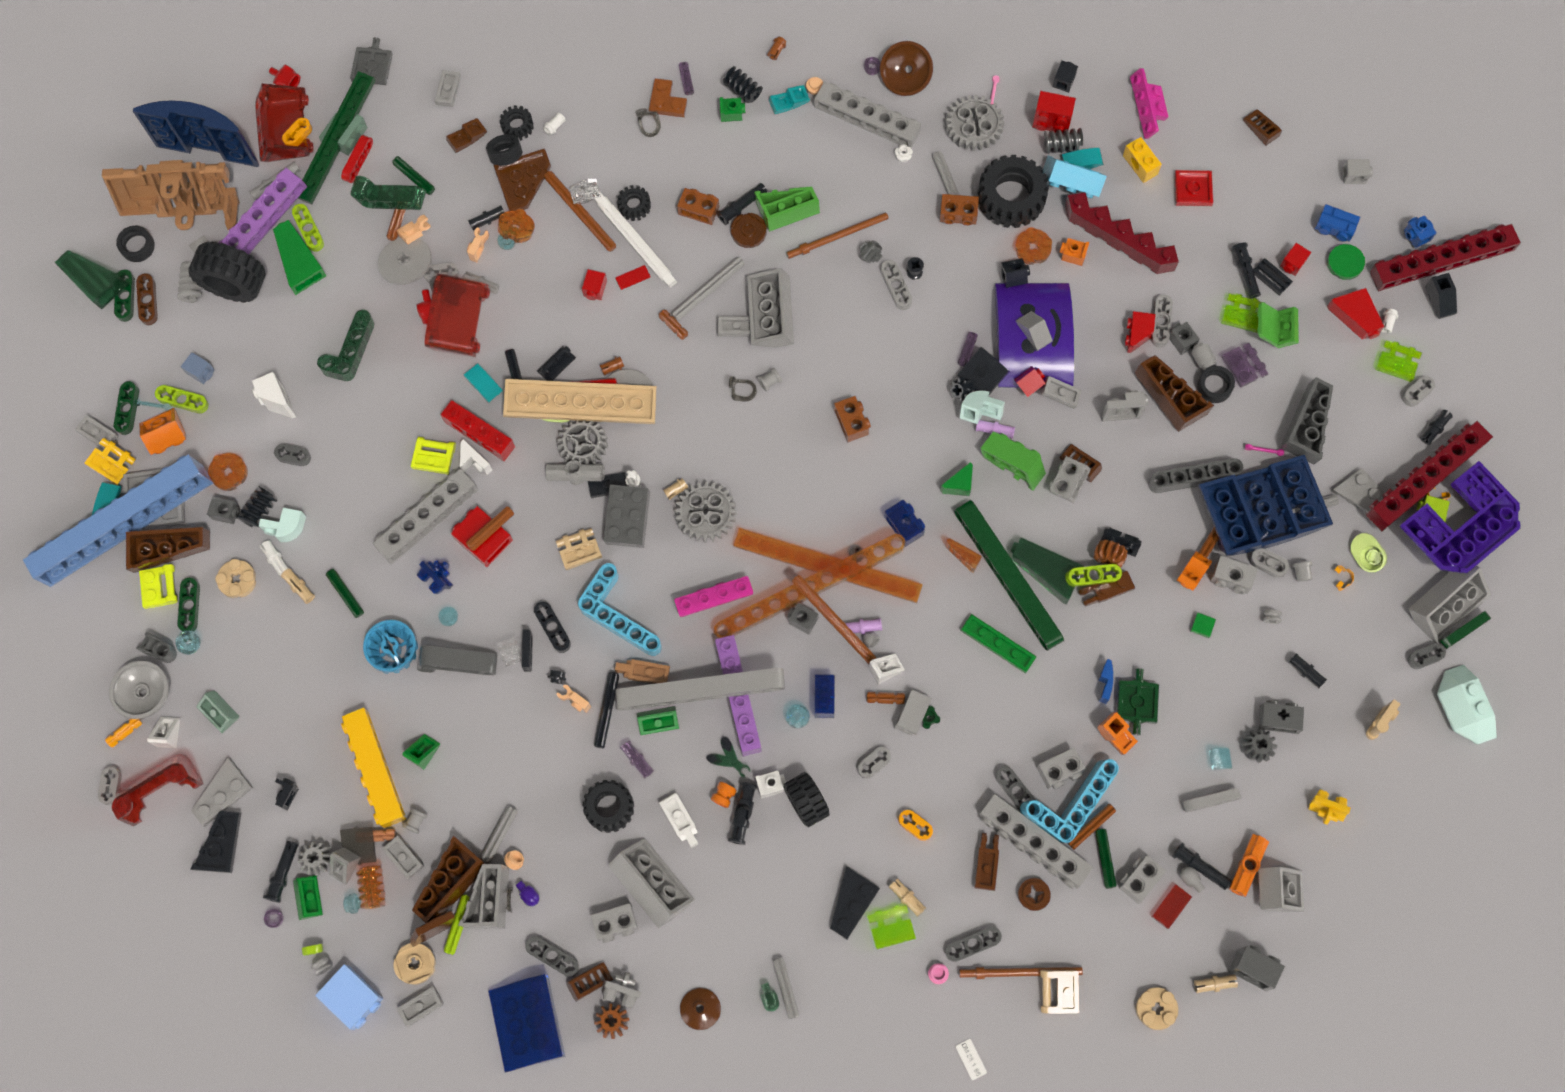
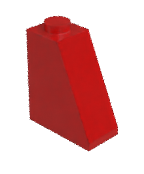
(1357, 313)

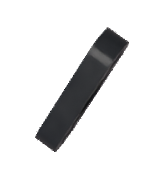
(554, 641)

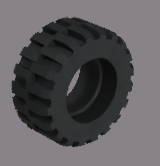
(1015, 170)
(227, 272)

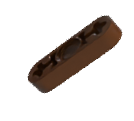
(141, 293)

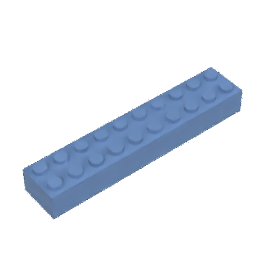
(109, 524)

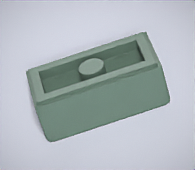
(217, 711)

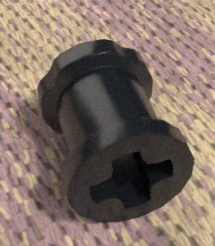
(915, 267)

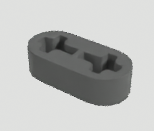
(292, 459)
(1425, 652)

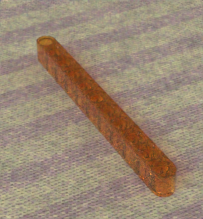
(816, 579)

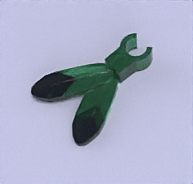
(729, 760)

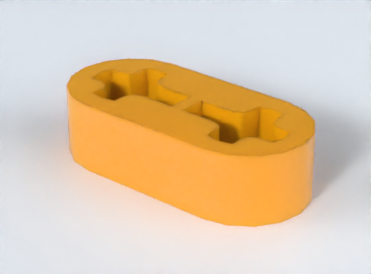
(297, 133)
(912, 828)

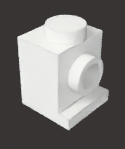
(767, 790)

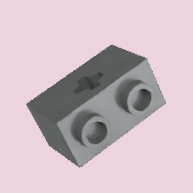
(1271, 721)

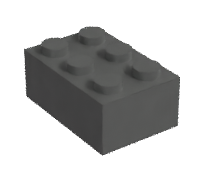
(627, 516)

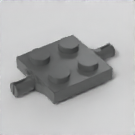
(372, 62)

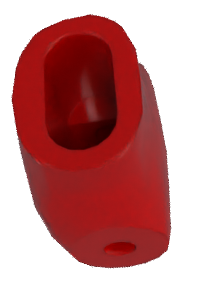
(285, 76)
(424, 307)

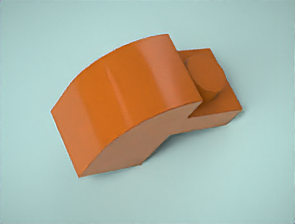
(1194, 571)
(1115, 731)

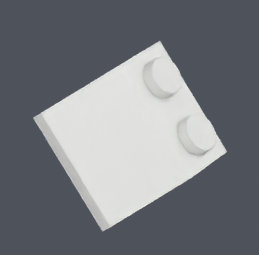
(272, 395)

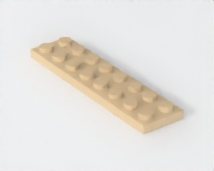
(579, 401)

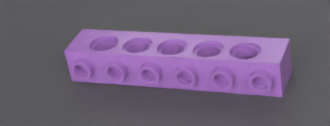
(270, 214)
(740, 705)

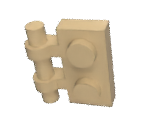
(579, 554)

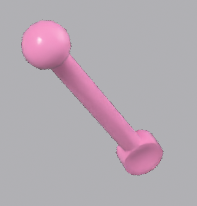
(995, 79)

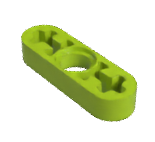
(307, 234)
(187, 405)
(1086, 570)

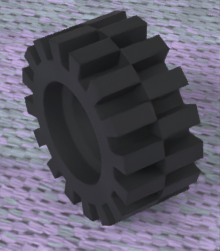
(513, 114)
(632, 193)

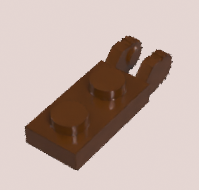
(1108, 590)
(987, 864)

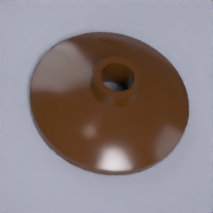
(711, 1010)

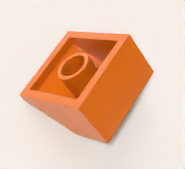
(162, 432)

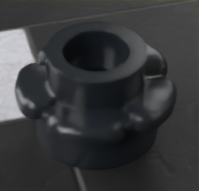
(557, 676)

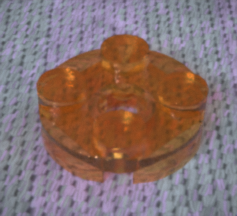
(519, 218)
(1037, 237)
(234, 479)

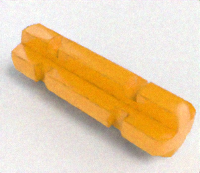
(122, 732)

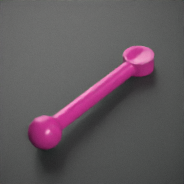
(1280, 452)

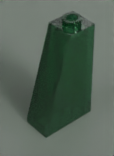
(92, 279)
(1045, 567)

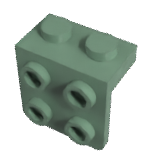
(351, 134)

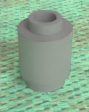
(1203, 356)

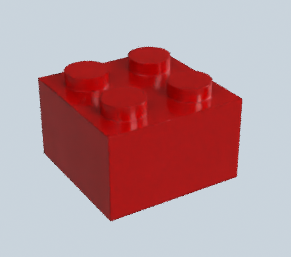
(1053, 112)

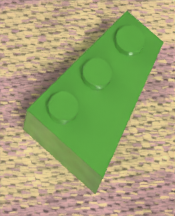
(787, 206)
(1015, 458)

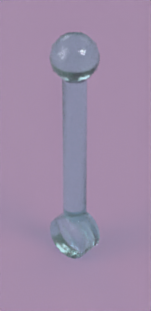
(166, 407)

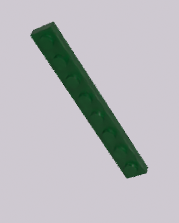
(329, 147)

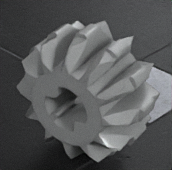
(316, 851)

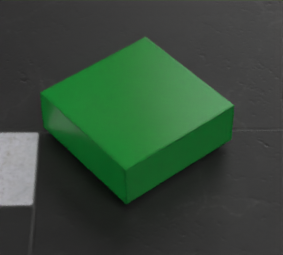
(1203, 625)

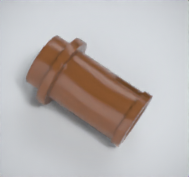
(779, 44)
(612, 365)

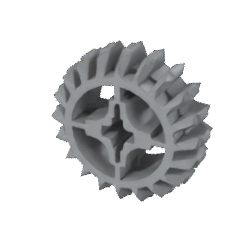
(586, 429)

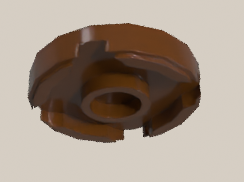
(748, 230)

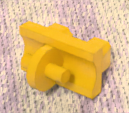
(1329, 809)

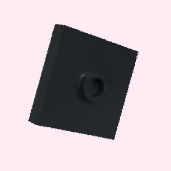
(984, 371)

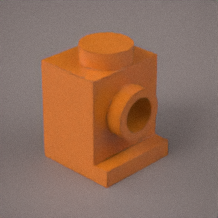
(1074, 251)

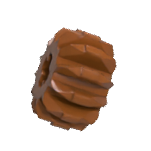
(1110, 553)
(607, 1027)

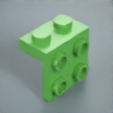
(1278, 327)

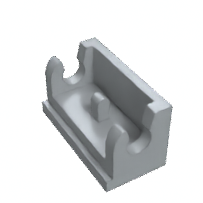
(912, 712)

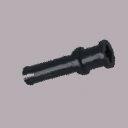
(735, 208)
(1245, 261)
(1193, 860)
(278, 882)

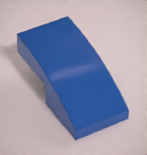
(1106, 677)

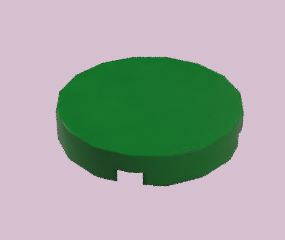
(1346, 261)

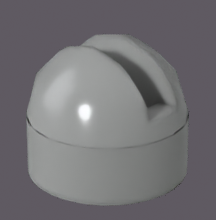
(870, 639)

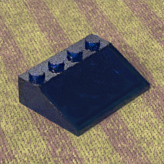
(526, 1023)

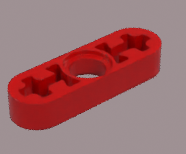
(357, 158)

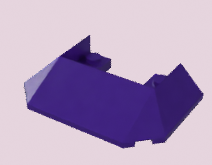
(1476, 538)

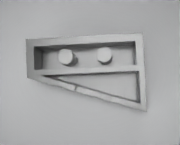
(488, 899)

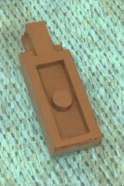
(643, 671)

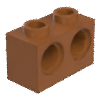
(959, 204)
(696, 210)
(847, 419)

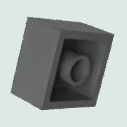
(1257, 968)

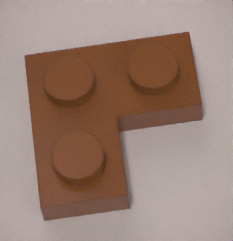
(663, 102)

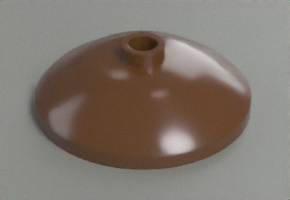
(894, 68)

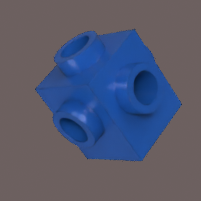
(1419, 231)

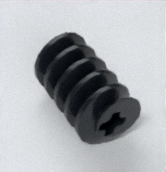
(741, 85)
(257, 507)

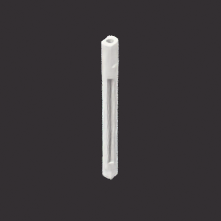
(635, 240)

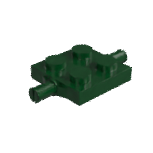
(1138, 701)

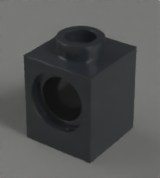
(1065, 76)
(1015, 272)

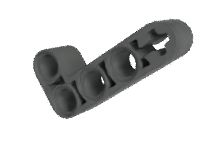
(456, 660)

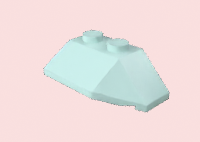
(1467, 705)

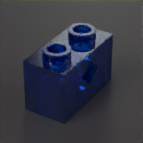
(905, 511)
(824, 696)

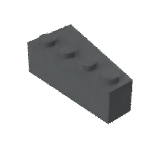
(1309, 423)

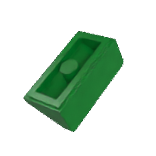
(657, 720)
(307, 897)

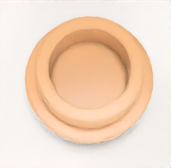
(813, 85)
(514, 860)

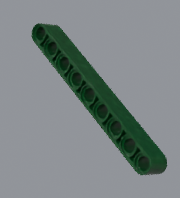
(1009, 575)

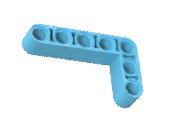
(614, 617)
(1072, 828)

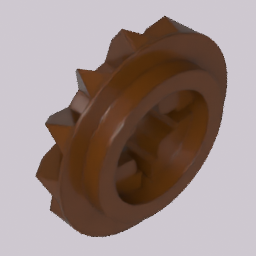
(1039, 886)

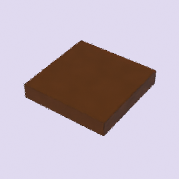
(432, 928)

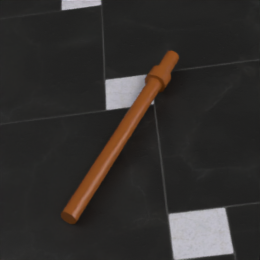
(805, 248)
(981, 973)

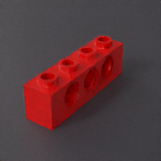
(477, 430)

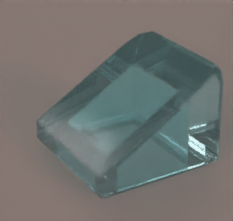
(1220, 758)

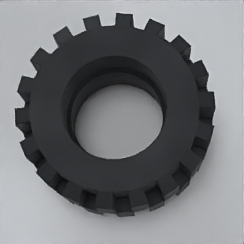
(600, 791)
(806, 799)

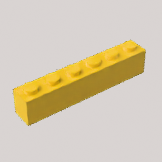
(373, 768)

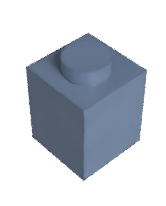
(197, 368)

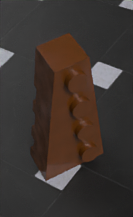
(1172, 394)
(159, 547)
(448, 882)

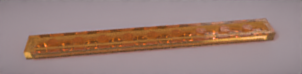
(818, 561)

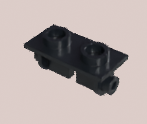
(556, 363)
(1130, 542)

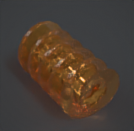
(370, 887)

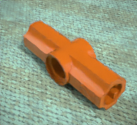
(1253, 853)

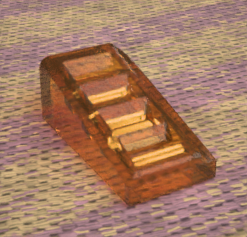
(966, 556)

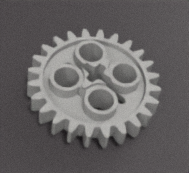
(958, 125)
(705, 528)

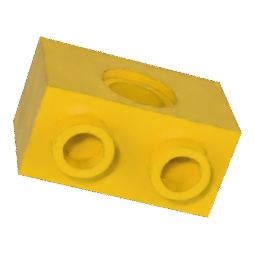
(1142, 160)

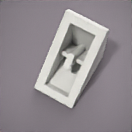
(885, 668)
(165, 733)

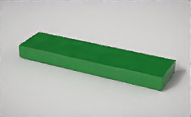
(998, 643)

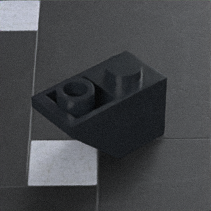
(1442, 295)

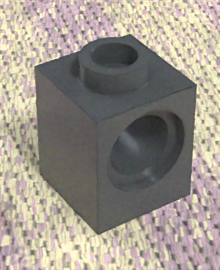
(1180, 344)
(216, 507)
(807, 625)

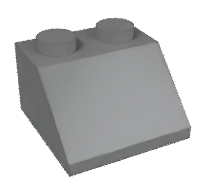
(1281, 889)

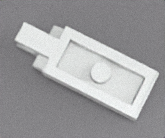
(679, 819)

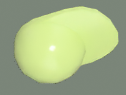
(1368, 553)

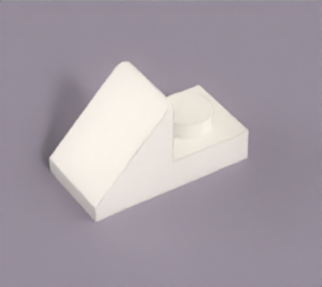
(470, 457)

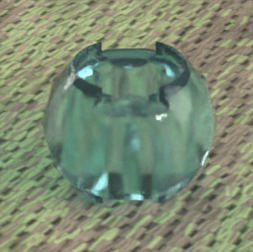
(184, 637)
(791, 711)

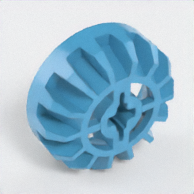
(379, 636)

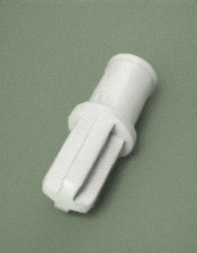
(632, 479)
(273, 557)

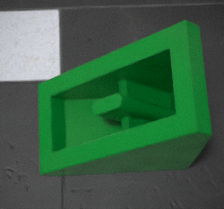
(959, 483)
(421, 751)

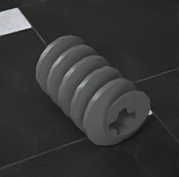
(1063, 140)

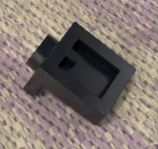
(287, 795)

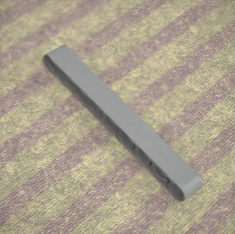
(700, 689)

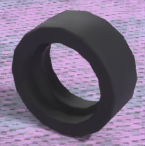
(503, 142)
(132, 231)
(1221, 372)

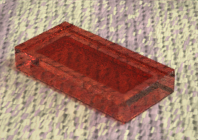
(1171, 906)

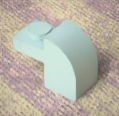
(979, 404)
(288, 527)

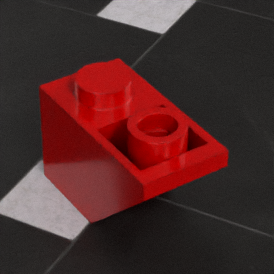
(1140, 328)

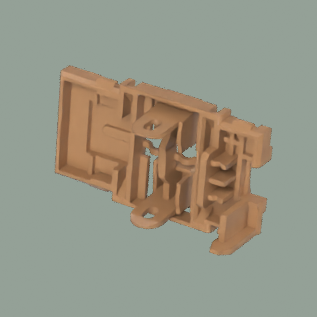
(146, 192)

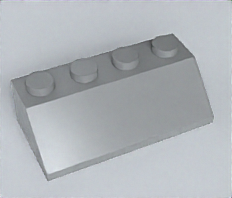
(770, 309)
(1449, 603)
(651, 882)

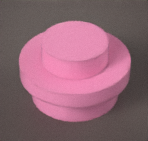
(938, 973)

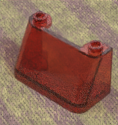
(275, 112)
(455, 315)
(128, 800)

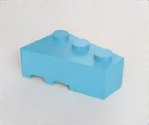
(1073, 177)

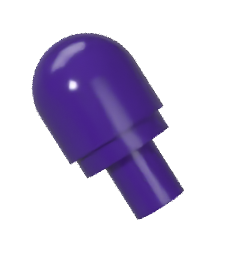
(528, 894)

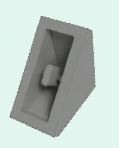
(1035, 330)
(343, 864)

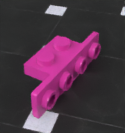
(1149, 103)
(713, 596)

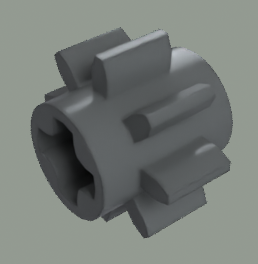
(871, 251)

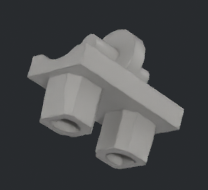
(629, 994)

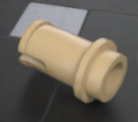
(675, 488)

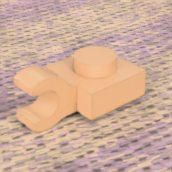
(412, 231)
(476, 247)
(578, 702)

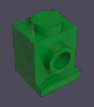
(731, 109)

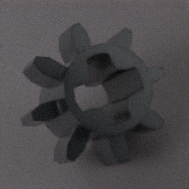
(961, 388)

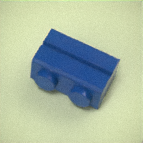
(1337, 223)

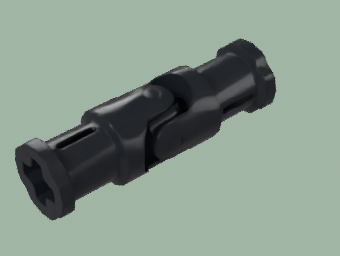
(742, 815)

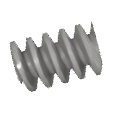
(188, 289)

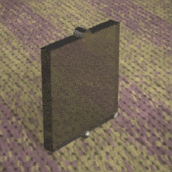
(359, 842)

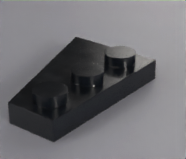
(220, 846)
(853, 900)

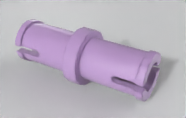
(989, 427)
(865, 626)

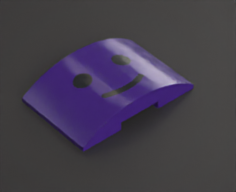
(1015, 351)

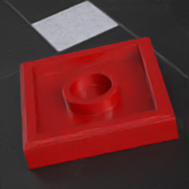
(1193, 188)

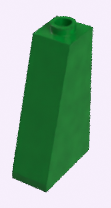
(298, 261)

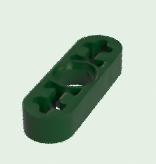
(128, 302)
(123, 399)
(183, 598)
(1465, 630)

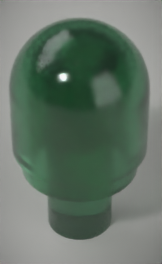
(769, 998)

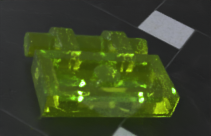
(1241, 317)
(1398, 366)
(893, 933)

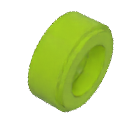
(314, 949)

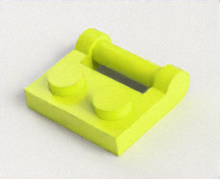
(433, 461)
(152, 587)

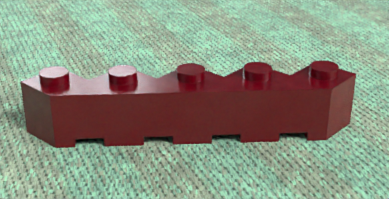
(1120, 235)

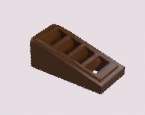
(1260, 133)
(1091, 462)
(571, 984)

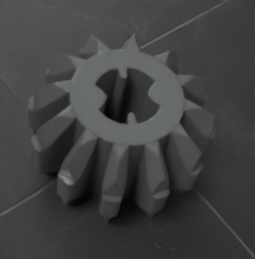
(1267, 745)

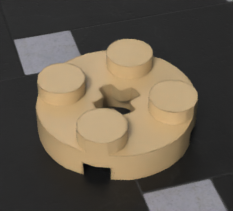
(234, 568)
(425, 968)
(1166, 1001)

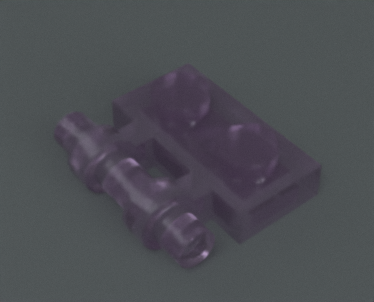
(1240, 366)

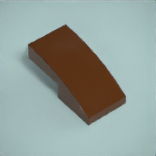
(469, 134)

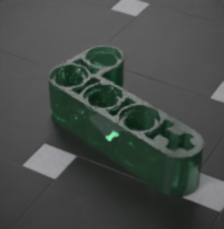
(387, 196)
(361, 325)

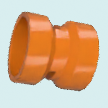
(723, 794)

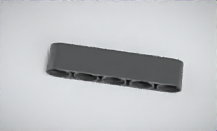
(1188, 480)

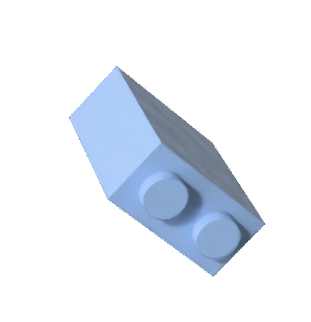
(349, 997)

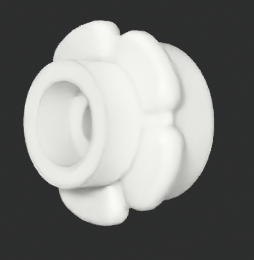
(903, 157)

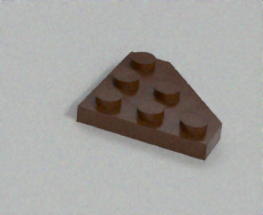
(523, 178)

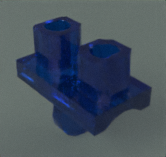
(438, 572)

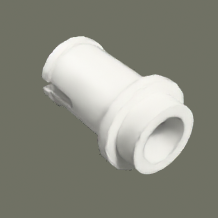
(551, 126)
(1390, 316)

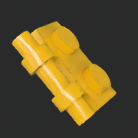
(107, 466)

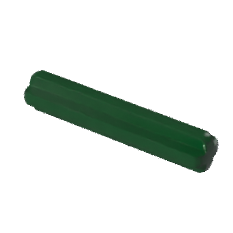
(413, 175)
(344, 593)
(1105, 858)

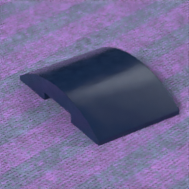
(192, 125)
(1258, 505)

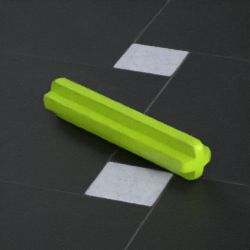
(455, 931)

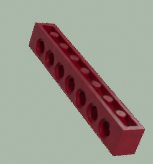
(1385, 279)
(1384, 517)

